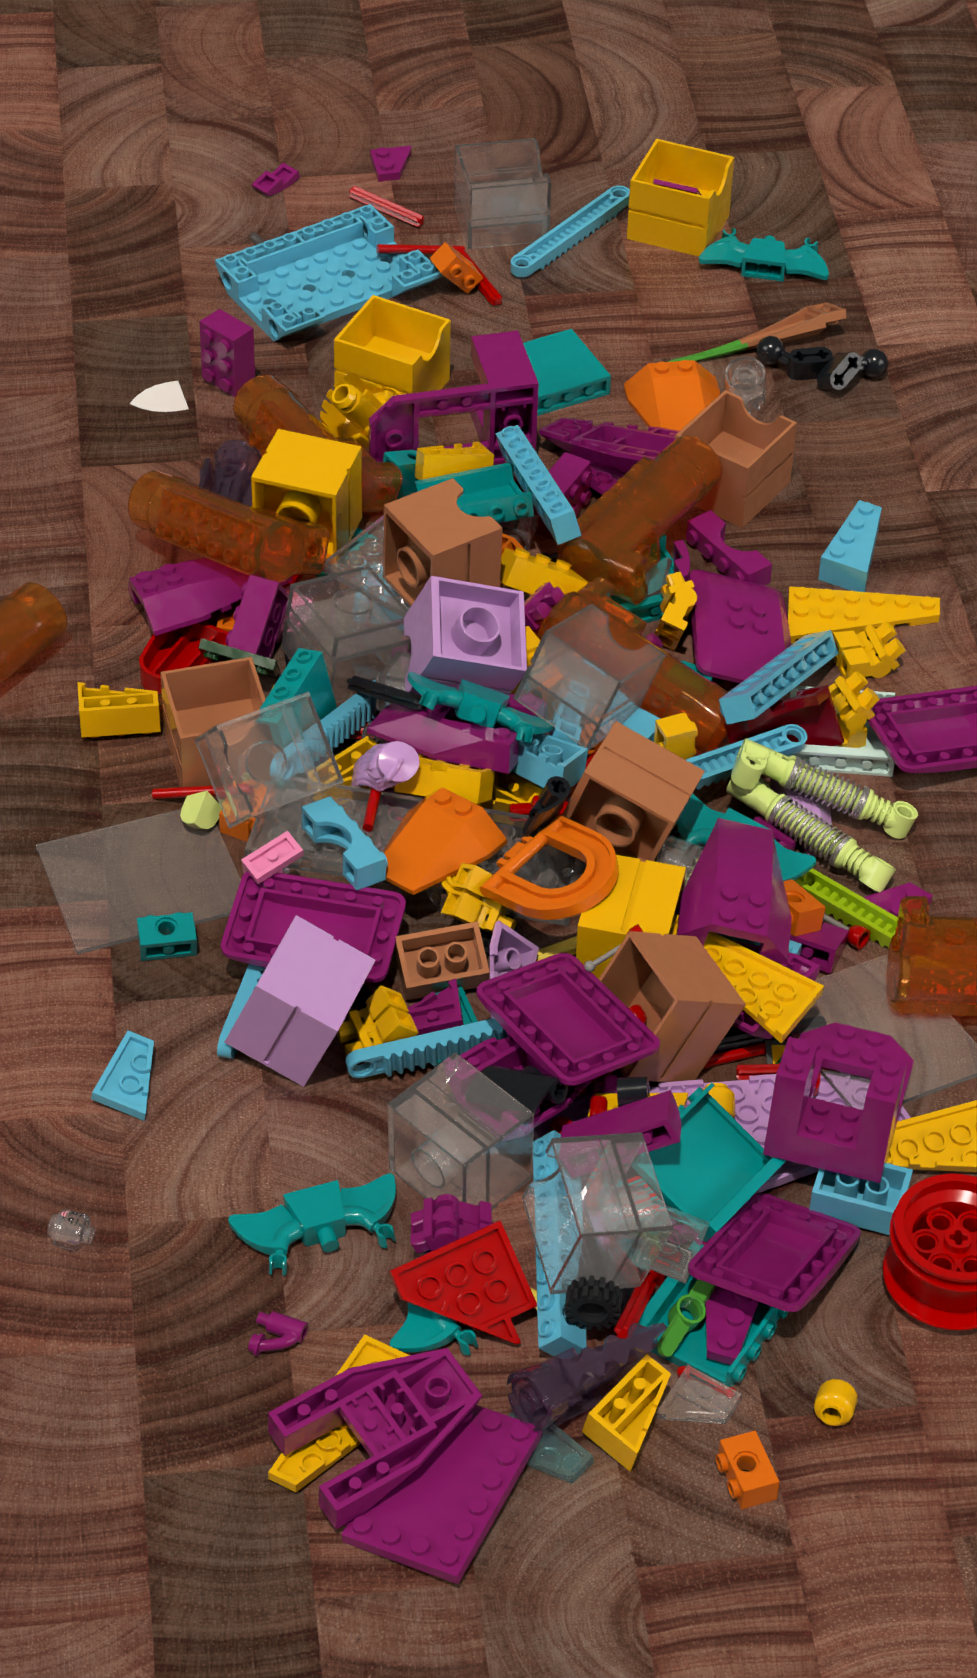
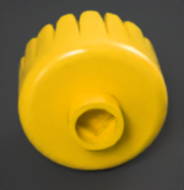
(352, 407)

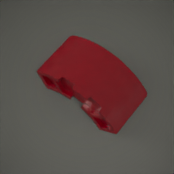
(809, 709)

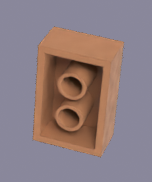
(439, 955)

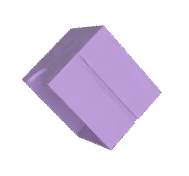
(467, 634)
(300, 1001)

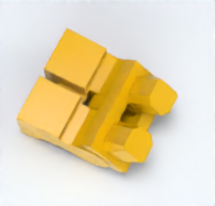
(676, 605)
(868, 651)
(853, 708)
(471, 904)
(380, 1022)

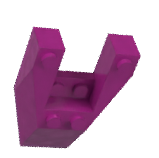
(449, 738)
(396, 1412)

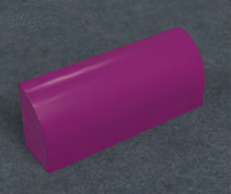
(823, 946)
(653, 1116)

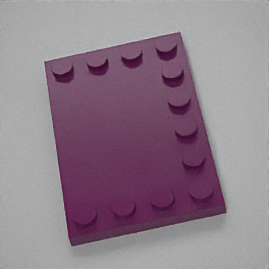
(451, 1499)

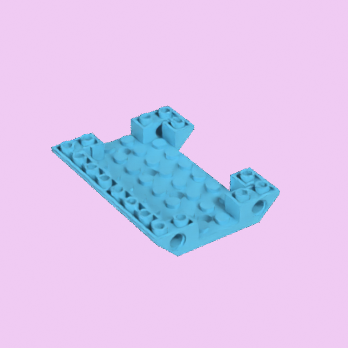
(321, 272)

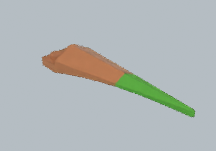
(802, 324)

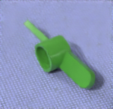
(679, 1324)

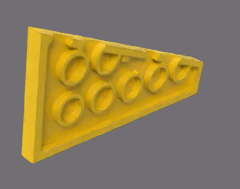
(839, 610)
(771, 991)
(937, 1140)
(315, 1457)

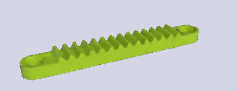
(849, 906)

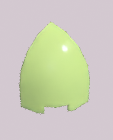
(200, 811)

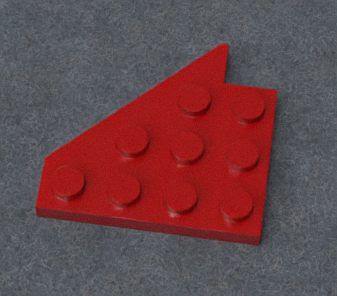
(470, 1282)

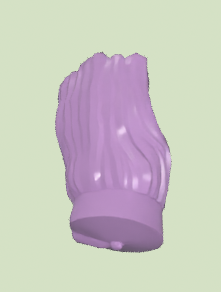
(385, 766)

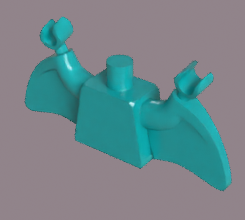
(766, 257)
(478, 706)
(699, 820)
(318, 1217)
(429, 1331)

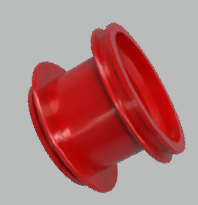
(934, 1252)

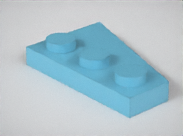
(127, 1077)

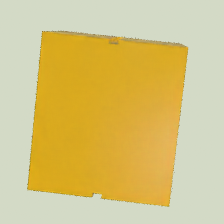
(674, 216)
(394, 347)
(312, 483)
(642, 895)

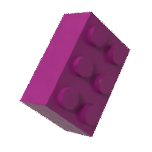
(226, 351)
(573, 478)
(258, 617)

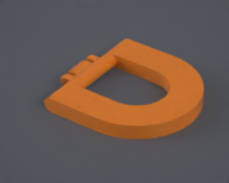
(561, 902)

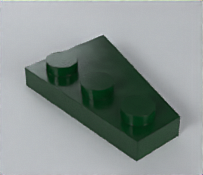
(215, 651)

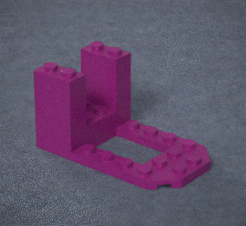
(502, 400)
(832, 1133)

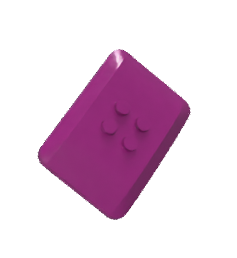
(736, 625)
(929, 729)
(265, 911)
(567, 1019)
(775, 1252)

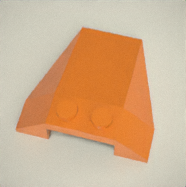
(671, 393)
(437, 839)

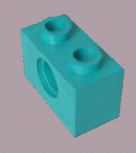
(179, 942)

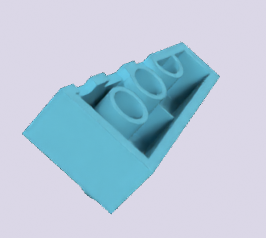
(852, 549)
(549, 758)

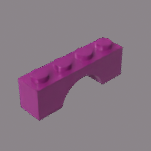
(708, 535)

